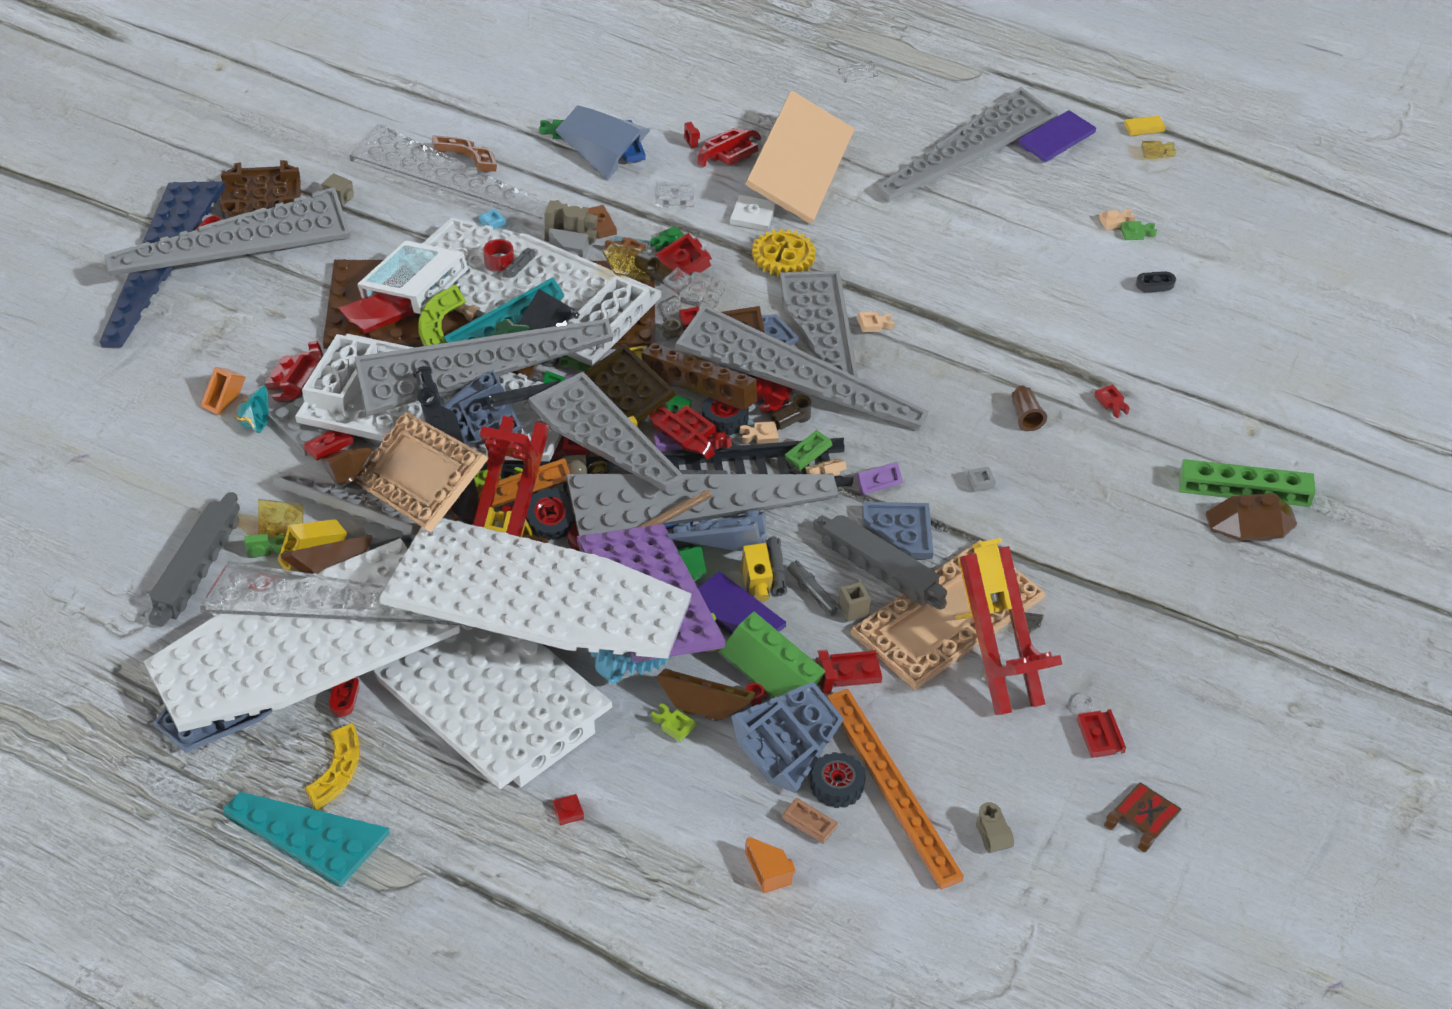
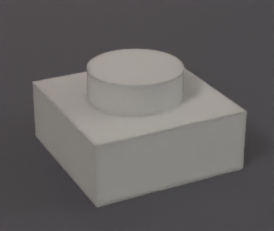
(981, 478)

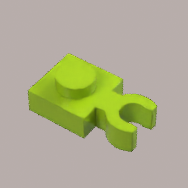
(673, 724)

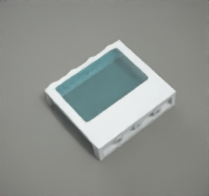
(415, 273)

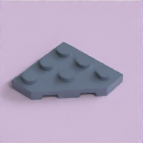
(901, 525)

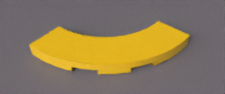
(341, 770)

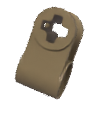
(993, 828)

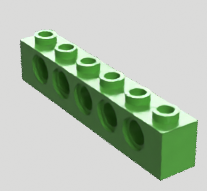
(1237, 480)

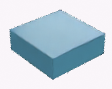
(492, 218)

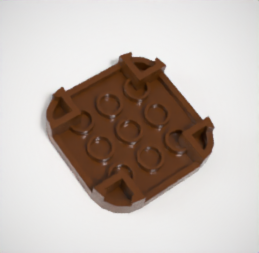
(258, 188)

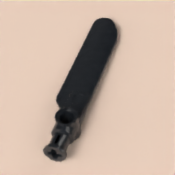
(446, 421)

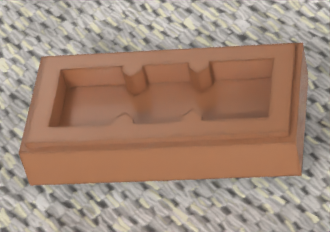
(809, 820)

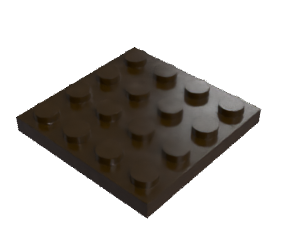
(630, 383)

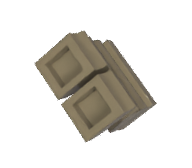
(571, 219)

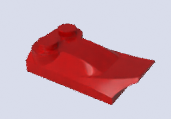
(377, 311)

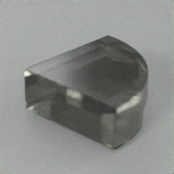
(1033, 621)

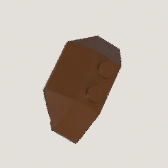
(346, 464)
(1252, 517)
(320, 557)
(703, 696)

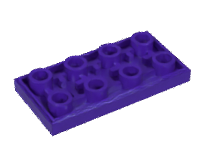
(1057, 136)
(733, 604)

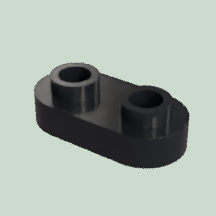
(1155, 281)

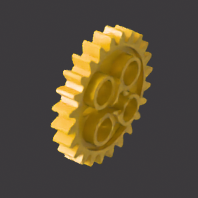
(795, 258)

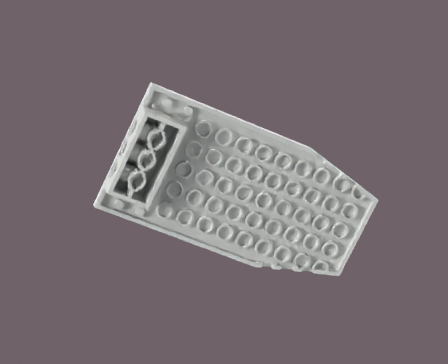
(585, 285)
(336, 401)
(536, 591)
(274, 661)
(497, 701)

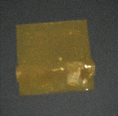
(622, 261)
(276, 516)

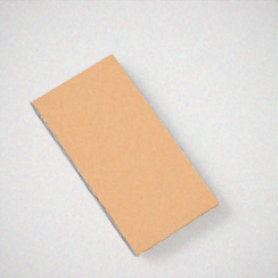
(800, 157)
(419, 470)
(924, 640)

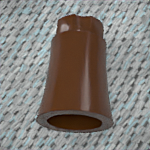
(1028, 410)

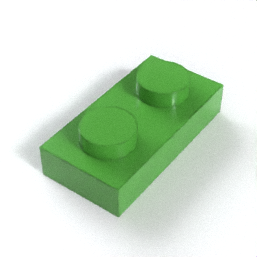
(808, 450)

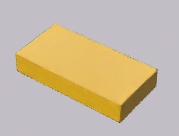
(1144, 125)

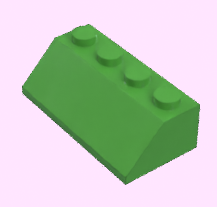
(769, 658)

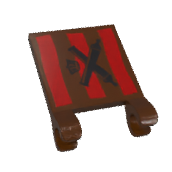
(1146, 812)

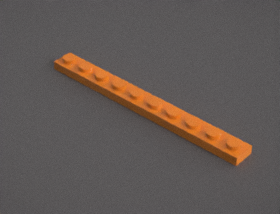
(896, 791)

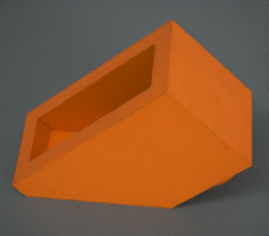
(222, 389)
(769, 865)

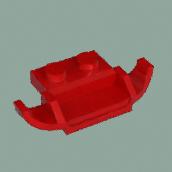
(729, 147)
(293, 373)
(772, 393)
(686, 429)

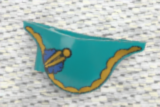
(253, 410)

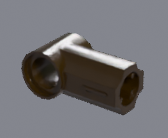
(652, 266)
(795, 412)

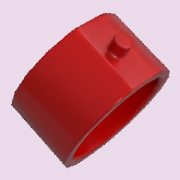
(496, 247)

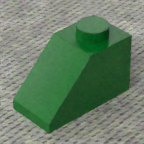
(693, 559)

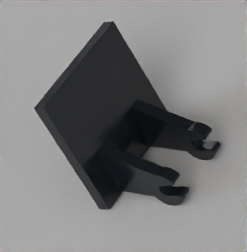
(547, 312)

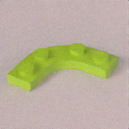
(433, 313)

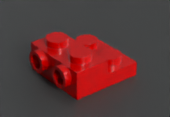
(685, 255)

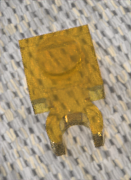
(1156, 149)

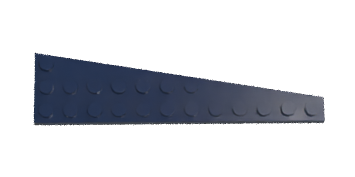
(178, 211)

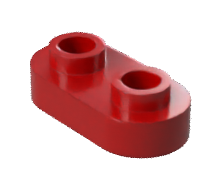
(344, 697)

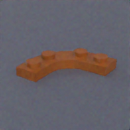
(481, 156)

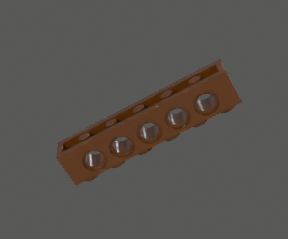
(701, 376)

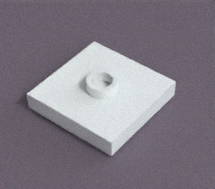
(753, 213)

